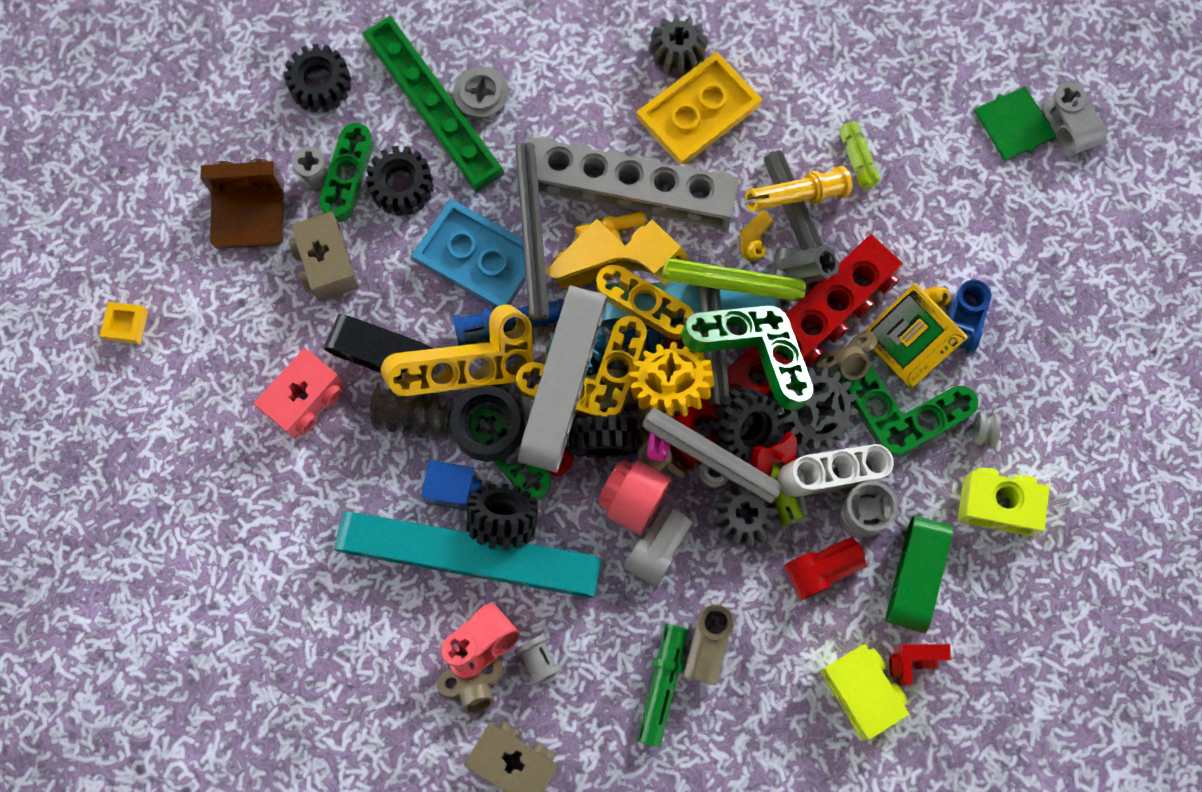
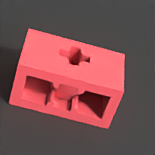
(304, 375)

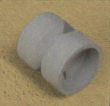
(868, 510)

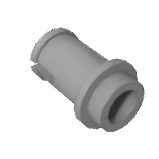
(708, 481)

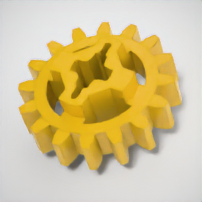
(671, 379)

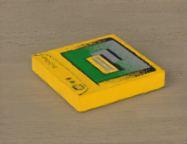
(915, 336)

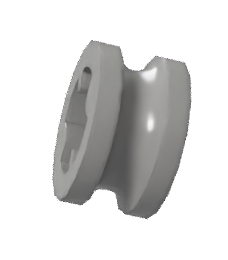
(986, 429)

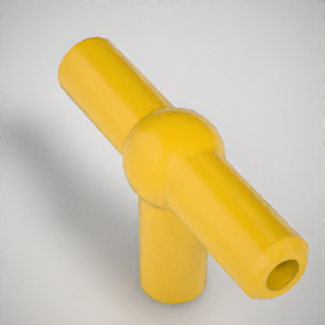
(619, 223)

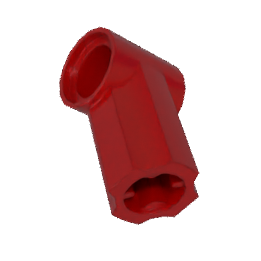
(816, 571)

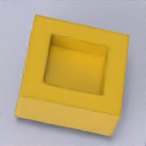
(124, 323)

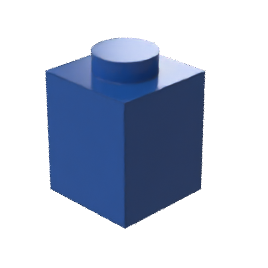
(449, 485)

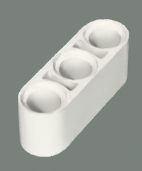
(850, 465)

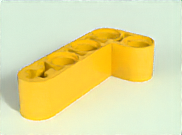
(459, 358)

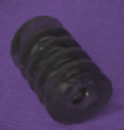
(410, 413)

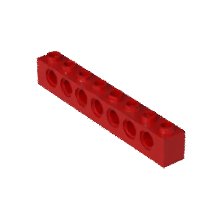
(867, 260)

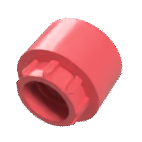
(633, 494)

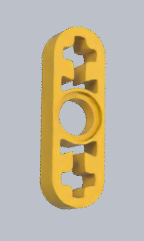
(627, 279)

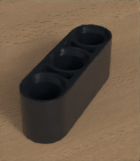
(367, 343)

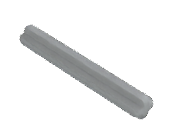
(711, 455)

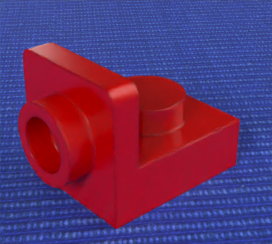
(925, 658)

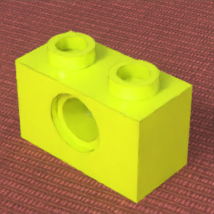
(1026, 497)

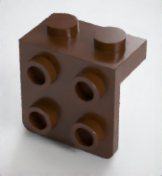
(245, 203)

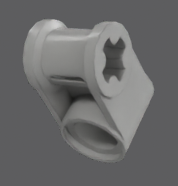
(1074, 124)

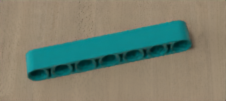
(459, 554)

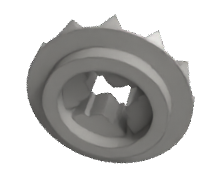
(471, 82)

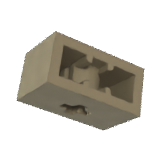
(319, 237)
(489, 761)

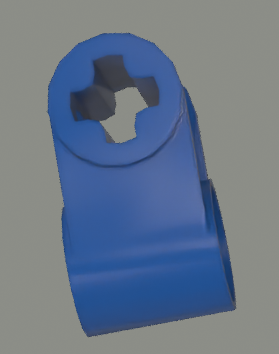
(970, 318)

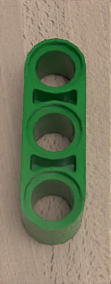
(919, 574)

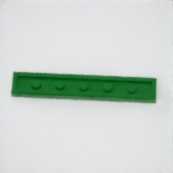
(433, 104)

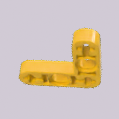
(592, 389)

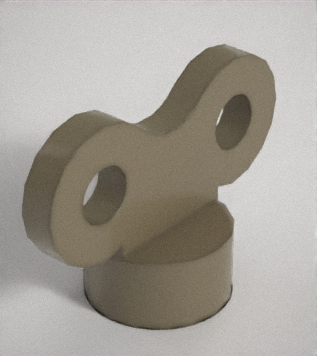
(852, 358)
(671, 462)
(473, 693)

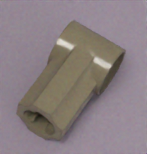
(707, 648)

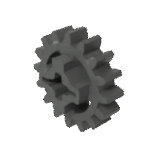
(833, 406)

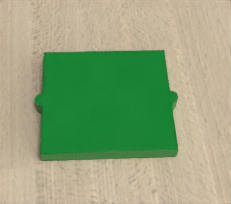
(1014, 123)

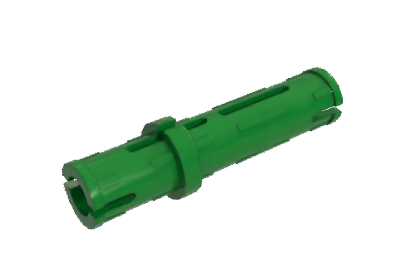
(663, 683)

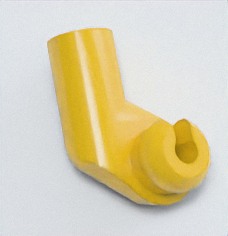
(750, 237)

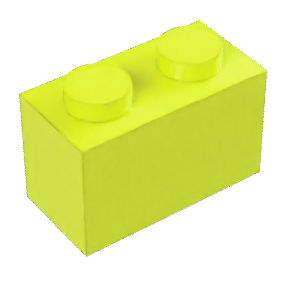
(865, 691)

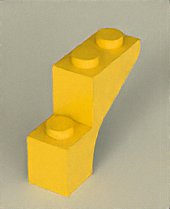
(600, 247)

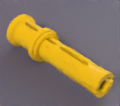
(813, 188)

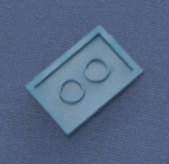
(474, 255)

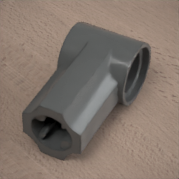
(808, 265)

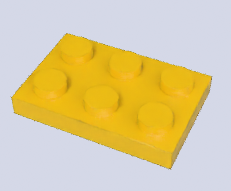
(699, 109)

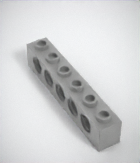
(642, 196)

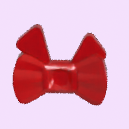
(785, 451)

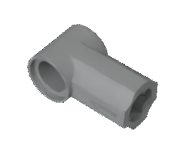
(654, 554)

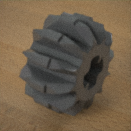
(678, 56)
(737, 525)

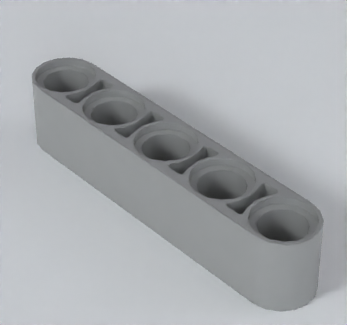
(562, 379)

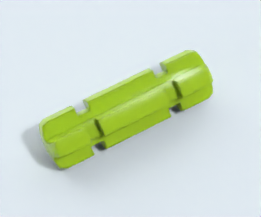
(859, 155)

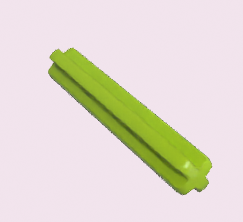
(733, 280)

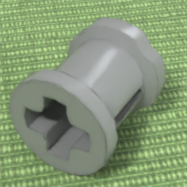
(310, 167)
(538, 660)

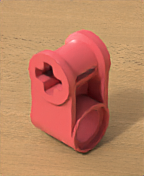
(481, 639)

